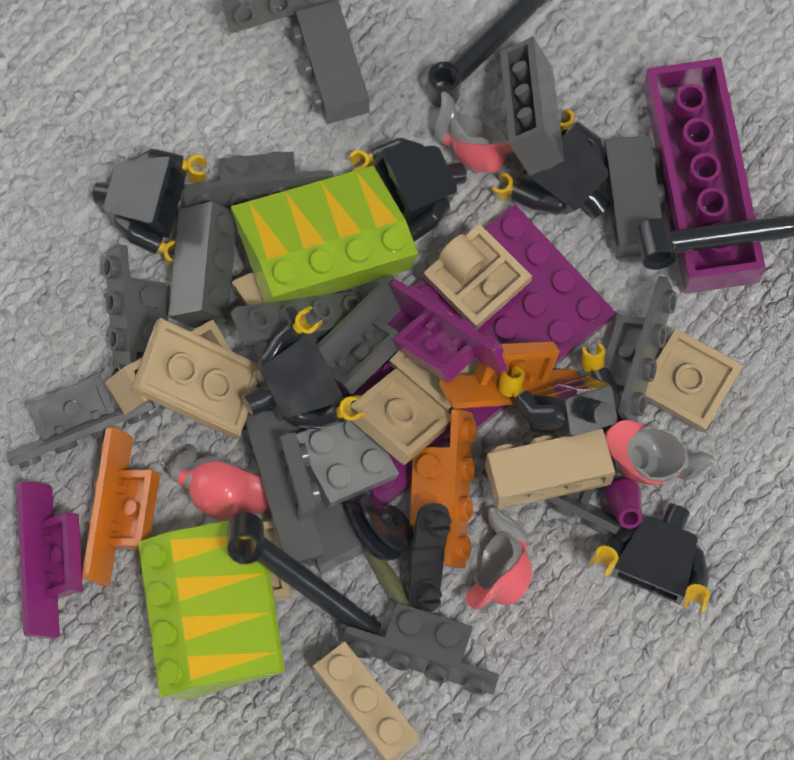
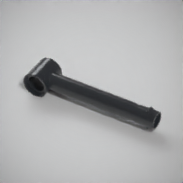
(478, 51)
(661, 244)
(292, 572)

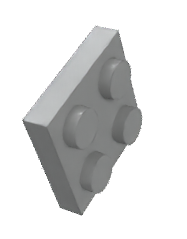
(345, 461)

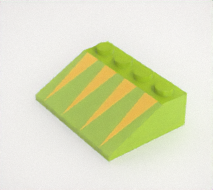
(325, 236)
(207, 614)

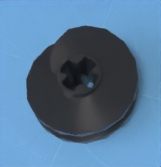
(381, 528)

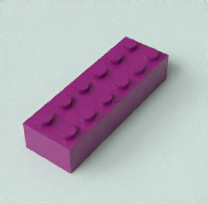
(702, 169)

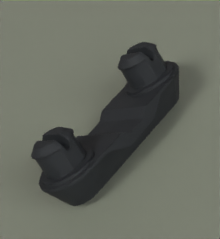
(426, 555)

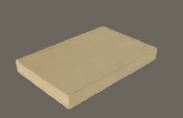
(196, 378)

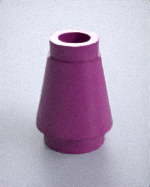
(624, 502)

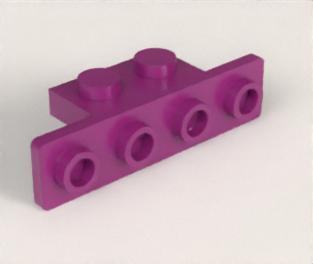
(440, 339)
(47, 559)

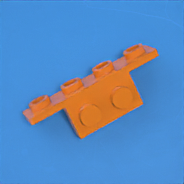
(482, 388)
(445, 478)
(121, 507)

